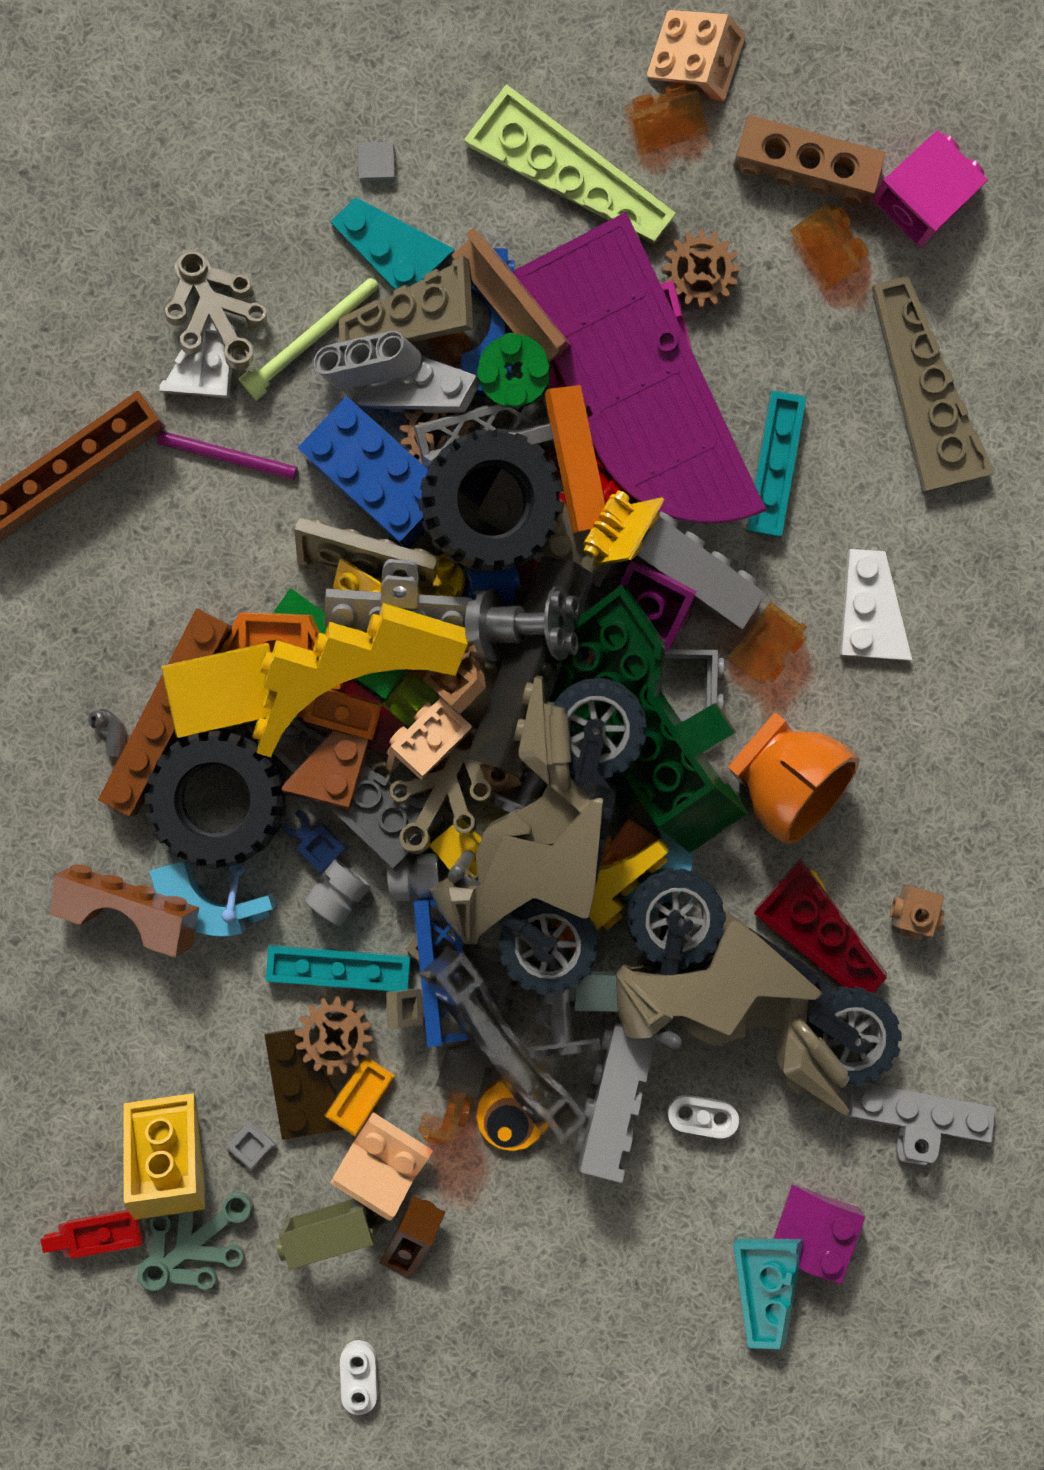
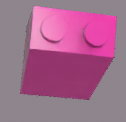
(929, 187)

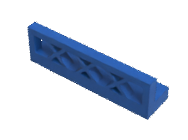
(426, 953)

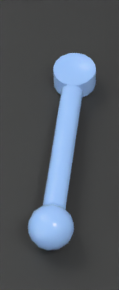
(229, 914)

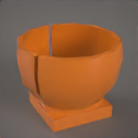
(793, 777)

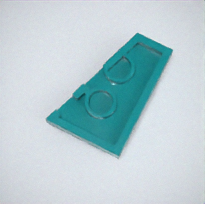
(390, 245)
(767, 1288)

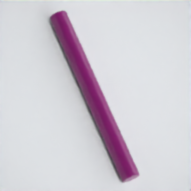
(227, 455)

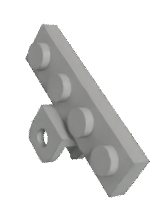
(356, 607)
(921, 1119)

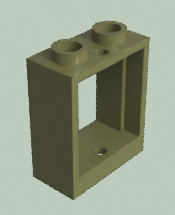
(326, 1233)

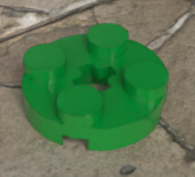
(493, 371)

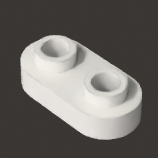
(702, 1116)
(358, 1379)

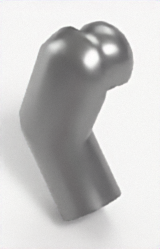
(110, 727)

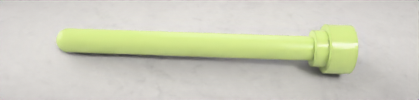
(257, 380)

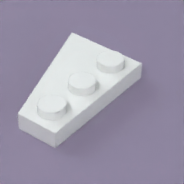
(871, 609)

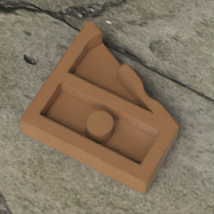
(462, 689)

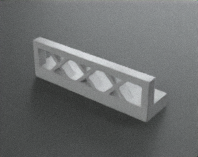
(536, 430)

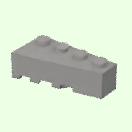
(614, 1104)

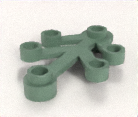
(190, 1247)

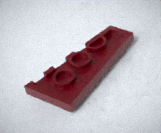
(817, 928)

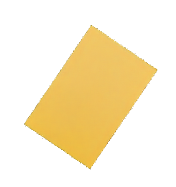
(216, 690)

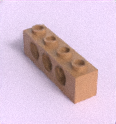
(861, 161)

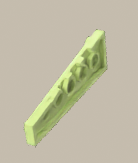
(548, 154)

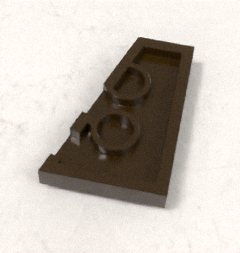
(299, 1090)

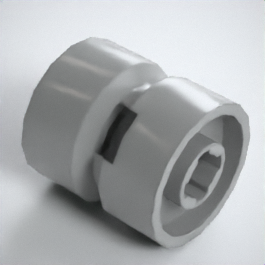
(414, 877)
(337, 893)

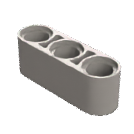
(367, 360)

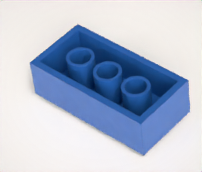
(369, 470)

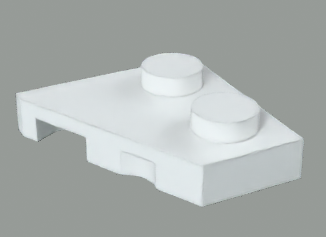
(202, 372)

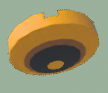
(504, 1120)

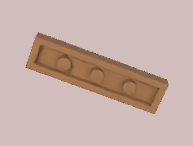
(509, 295)

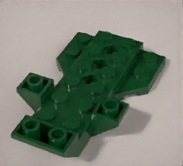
(671, 770)

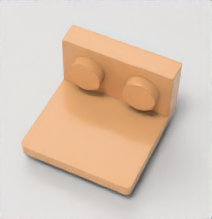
(698, 51)
(428, 739)
(381, 1166)

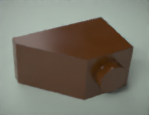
(412, 1237)

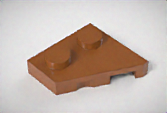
(330, 771)

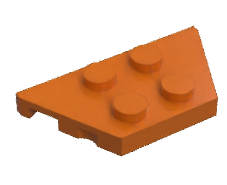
(262, 628)

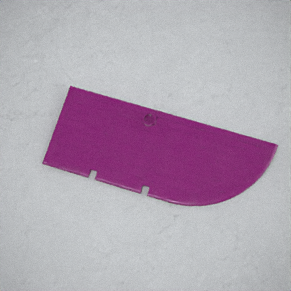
(640, 378)

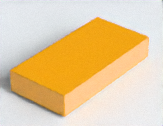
(359, 1095)

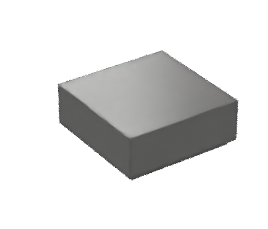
(376, 161)
(250, 1145)

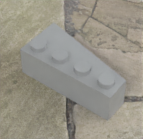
(718, 587)

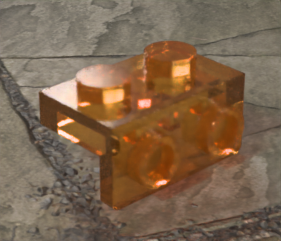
(666, 117)
(831, 245)
(767, 644)
(438, 1129)

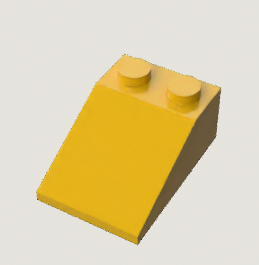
(162, 1157)

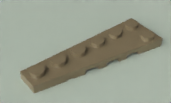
(935, 417)

